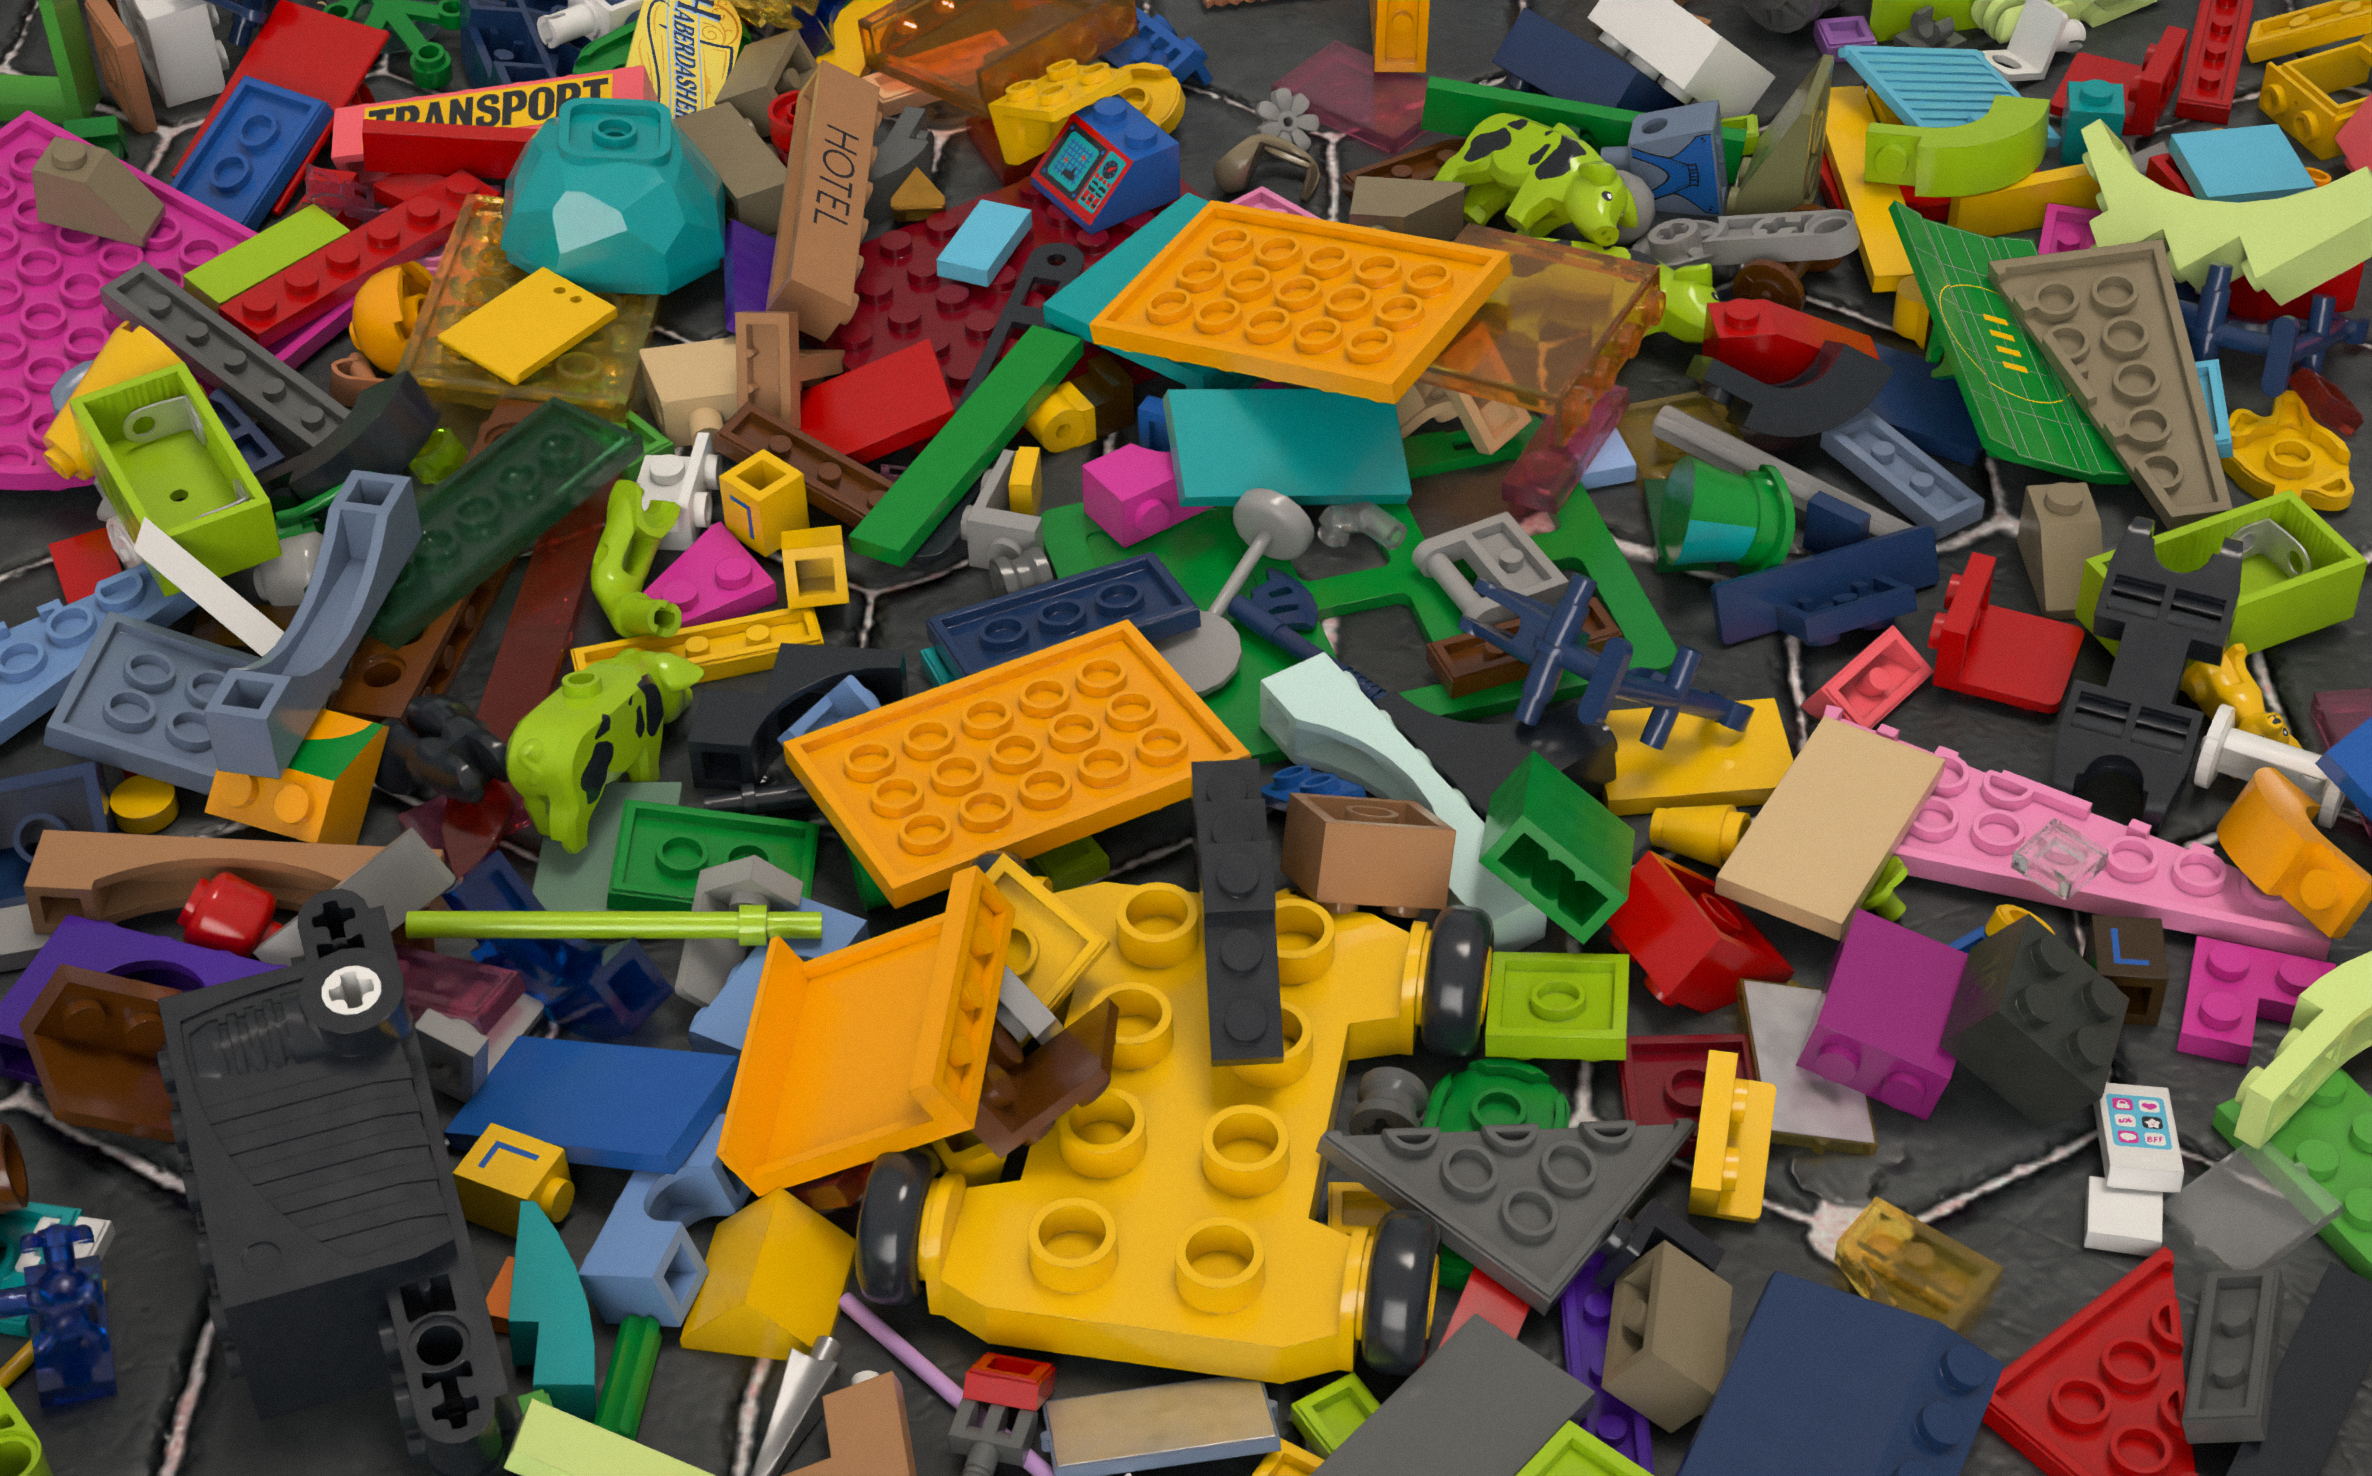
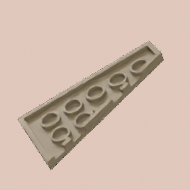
(2124, 353)

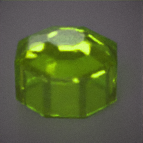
(439, 457)

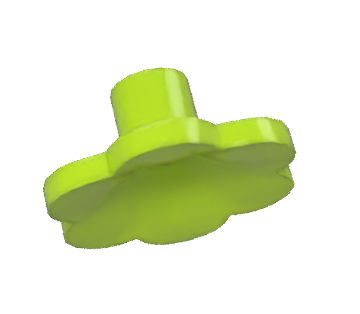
(1882, 897)

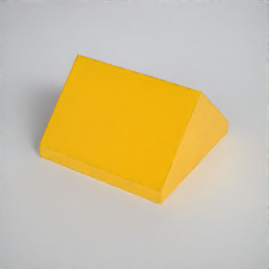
(771, 1281)

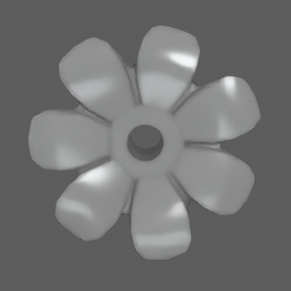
(1287, 118)

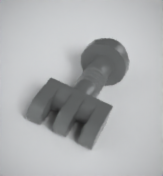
(990, 1443)

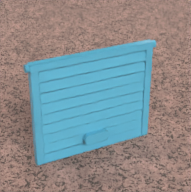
(1932, 83)

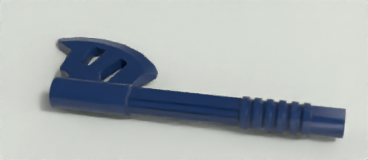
(1295, 612)

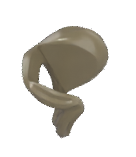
(1238, 166)

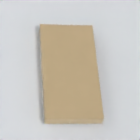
(1830, 827)

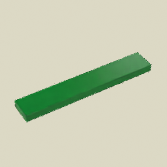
(1460, 106)
(966, 446)

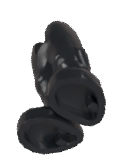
(450, 754)

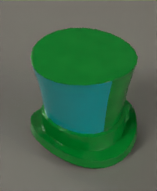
(1726, 516)

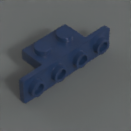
(1830, 591)

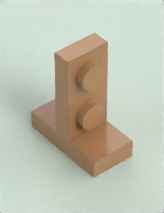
(773, 366)

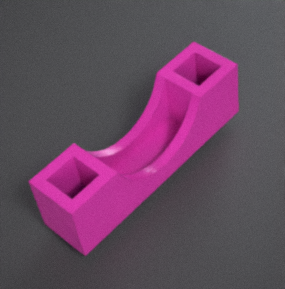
(1135, 491)

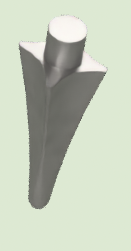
(798, 1403)

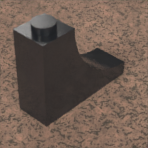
(1483, 755)

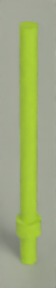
(750, 925)

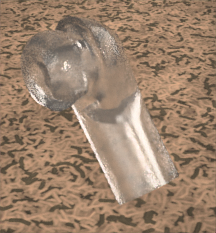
(1358, 517)

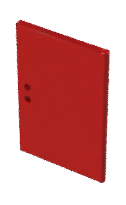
(308, 55)

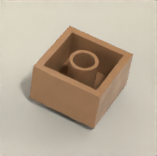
(1367, 853)

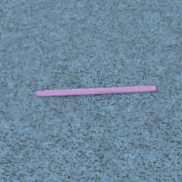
(924, 1368)

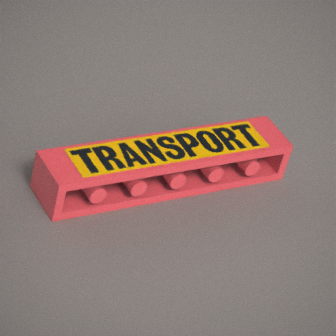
(498, 106)

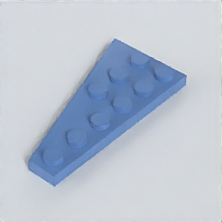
(46, 651)

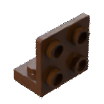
(97, 1052)
(1029, 1093)

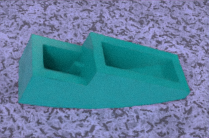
(551, 1317)

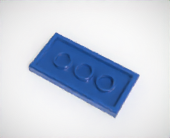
(601, 1101)

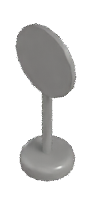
(1212, 653)

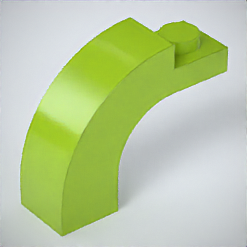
(1962, 158)

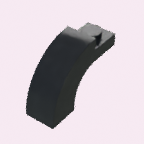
(1818, 399)
(378, 436)

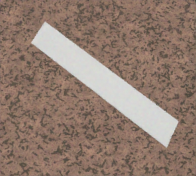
(208, 590)

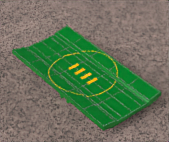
(2004, 378)

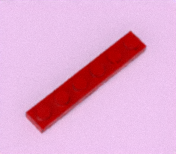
(343, 266)

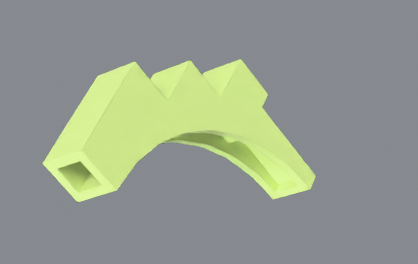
(2276, 243)

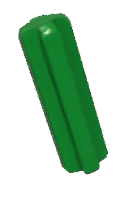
(629, 1376)

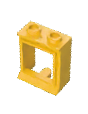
(2298, 99)

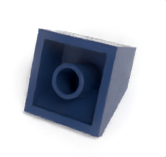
(47, 800)

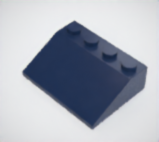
(1842, 1391)

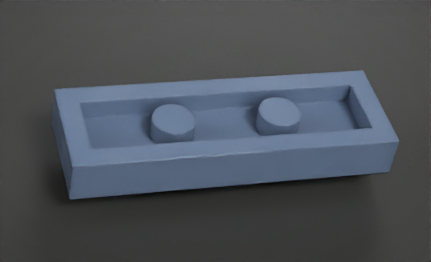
(1903, 474)

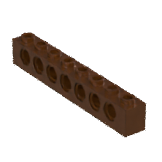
(387, 679)

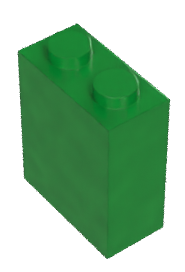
(1558, 847)

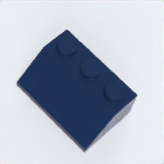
(1567, 67)

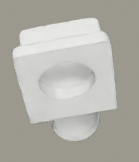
(586, 19)
(2036, 38)

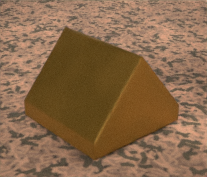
(917, 199)

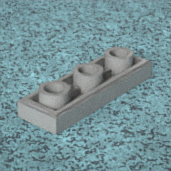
(399, 877)

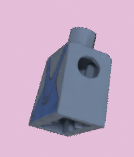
(1678, 158)

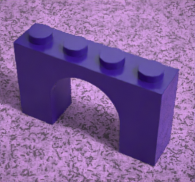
(117, 952)

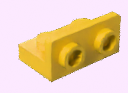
(1731, 1143)

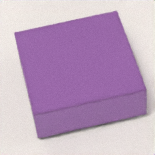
(1837, 32)

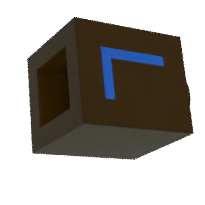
(2134, 959)

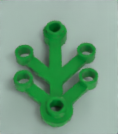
(428, 61)

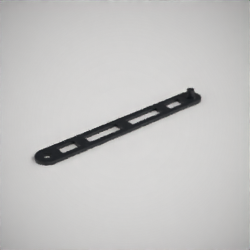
(1016, 316)

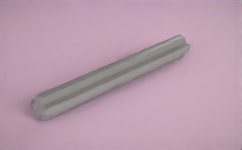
(1738, 456)

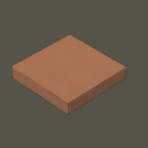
(121, 65)

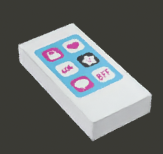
(2139, 1138)

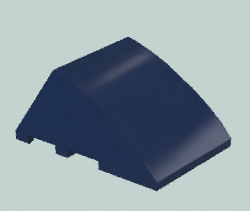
(504, 44)

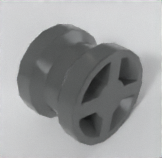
(1019, 573)
(1388, 1100)

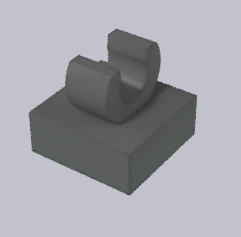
(1929, 33)

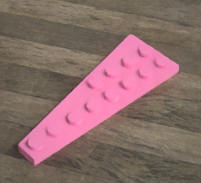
(1981, 817)

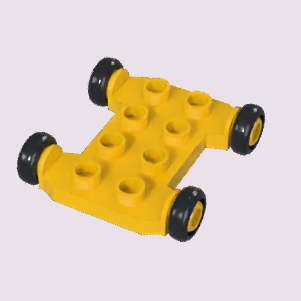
(1190, 1192)

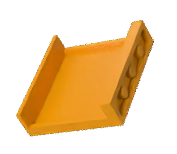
(868, 1043)

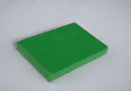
(668, 845)

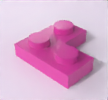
(2231, 988)

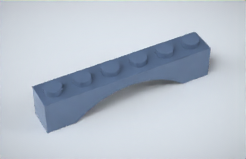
(271, 704)

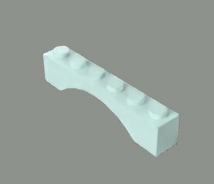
(1333, 727)

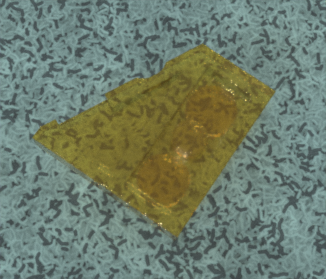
(1915, 1266)

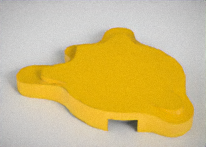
(2287, 454)

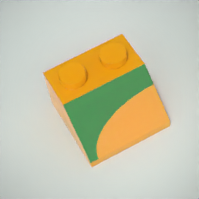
(321, 790)

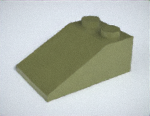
(1789, 152)

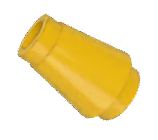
(1699, 831)

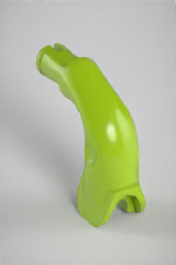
(625, 561)

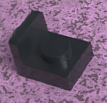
(1632, 1238)

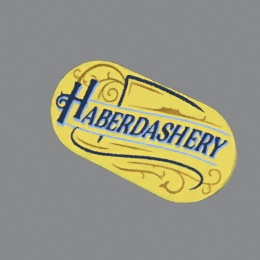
(686, 50)

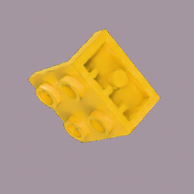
(1039, 108)

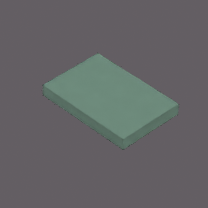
(583, 878)

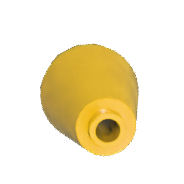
(120, 359)

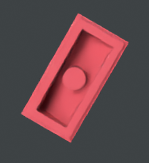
(1872, 681)

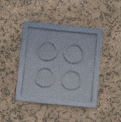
(143, 702)

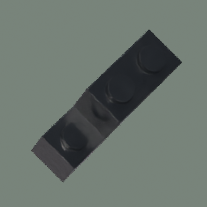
(738, 731)

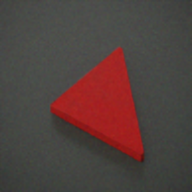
(2104, 1385)

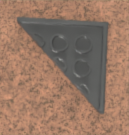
(1516, 1195)

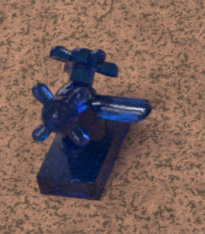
(65, 1316)

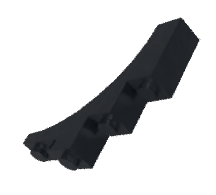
(1237, 912)

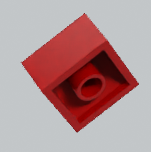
(1690, 937)

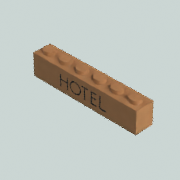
(825, 201)

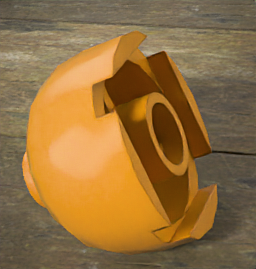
(387, 313)

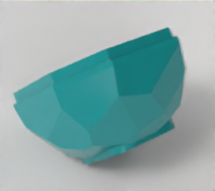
(614, 200)

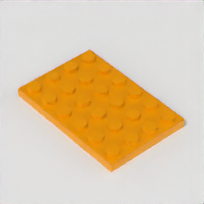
(1302, 300)
(1010, 759)

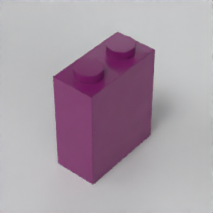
(1886, 1015)

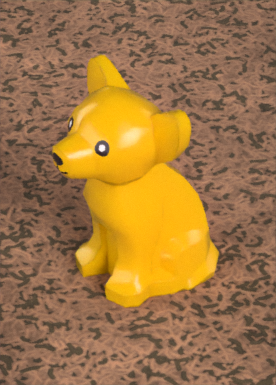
(2235, 687)

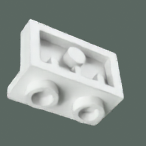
(688, 484)

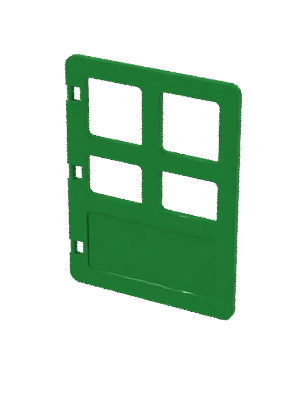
(1208, 548)

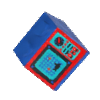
(1109, 165)

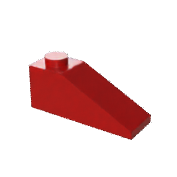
(1771, 338)

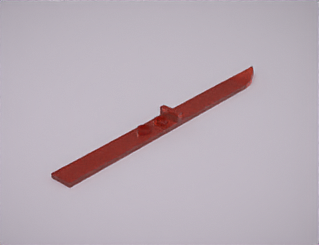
(529, 664)

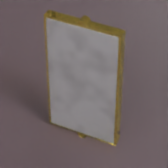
(1806, 1105)

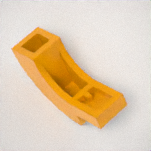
(2286, 856)

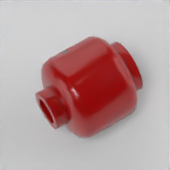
(229, 915)

